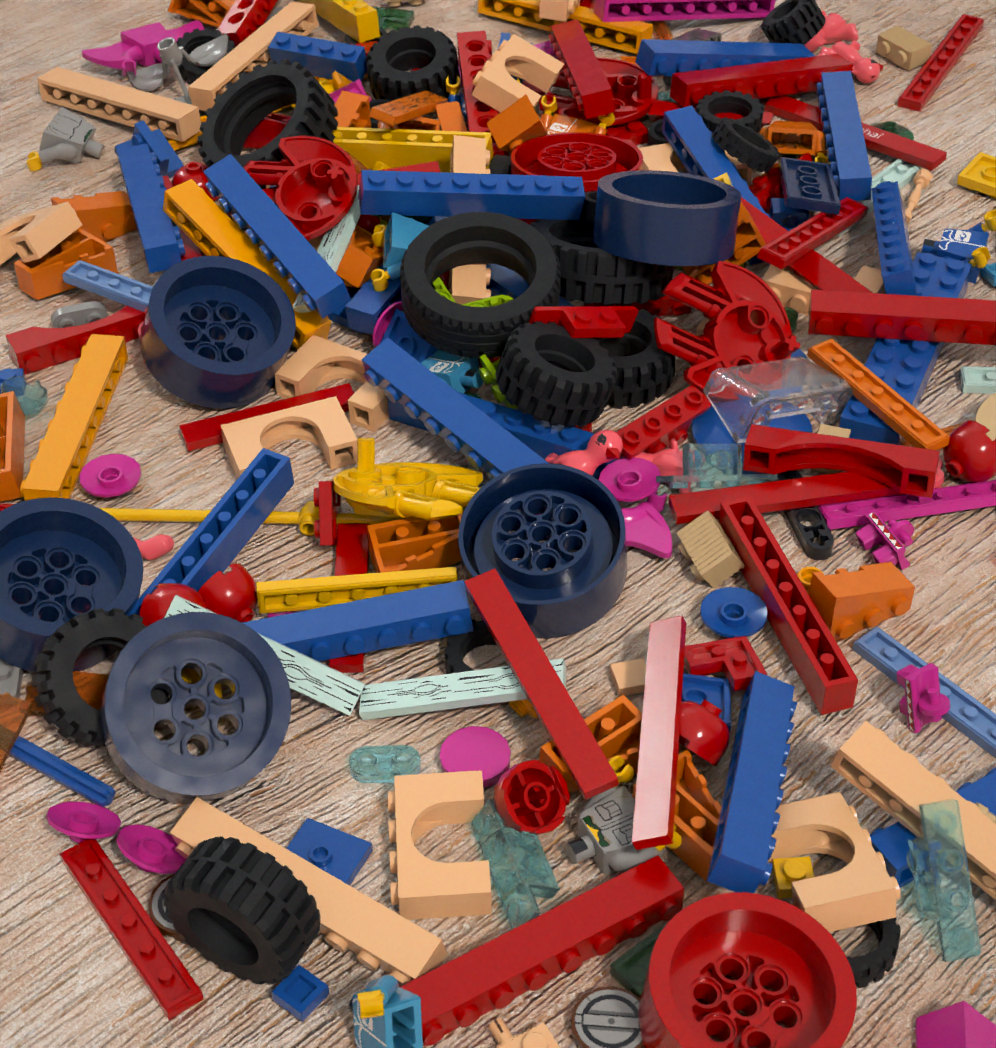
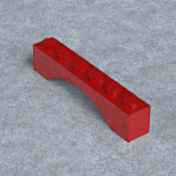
(46, 347)
(898, 466)

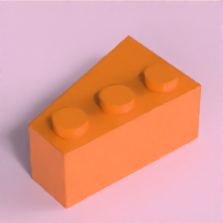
(44, 276)
(616, 732)
(694, 816)

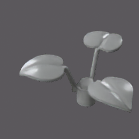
(170, 54)

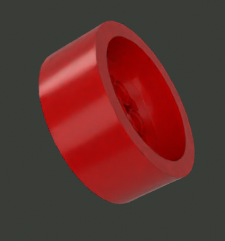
(575, 155)
(759, 945)

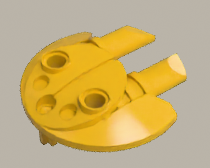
(405, 488)

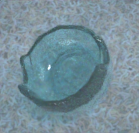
(30, 397)

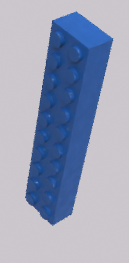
(907, 363)

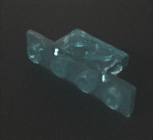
(713, 463)
(515, 865)
(943, 879)

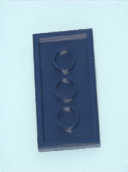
(808, 185)

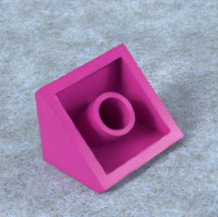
(955, 1028)

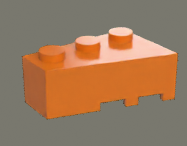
(206, 11)
(353, 110)
(516, 125)
(103, 215)
(746, 246)
(359, 259)
(414, 544)
(860, 598)

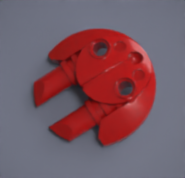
(631, 91)
(313, 183)
(743, 326)

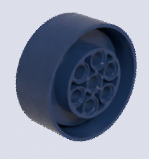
(666, 217)
(217, 331)
(89, 550)
(580, 583)
(220, 653)

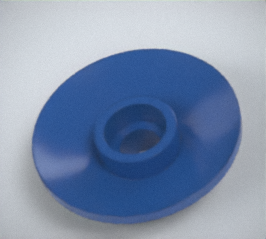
(733, 612)

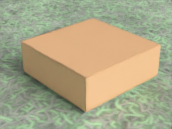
(629, 676)

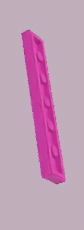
(910, 506)

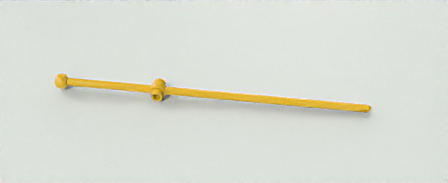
(305, 518)

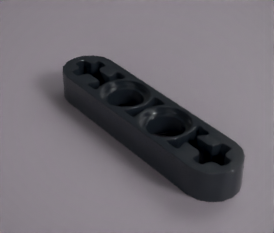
(805, 534)

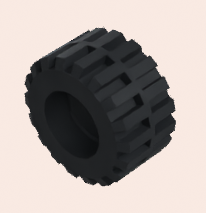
(793, 22)

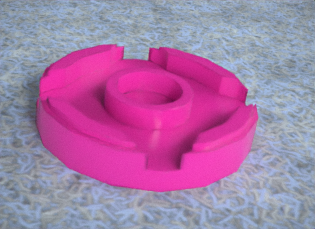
(475, 750)

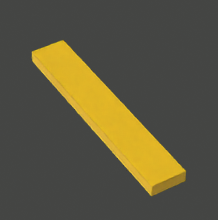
(333, 590)

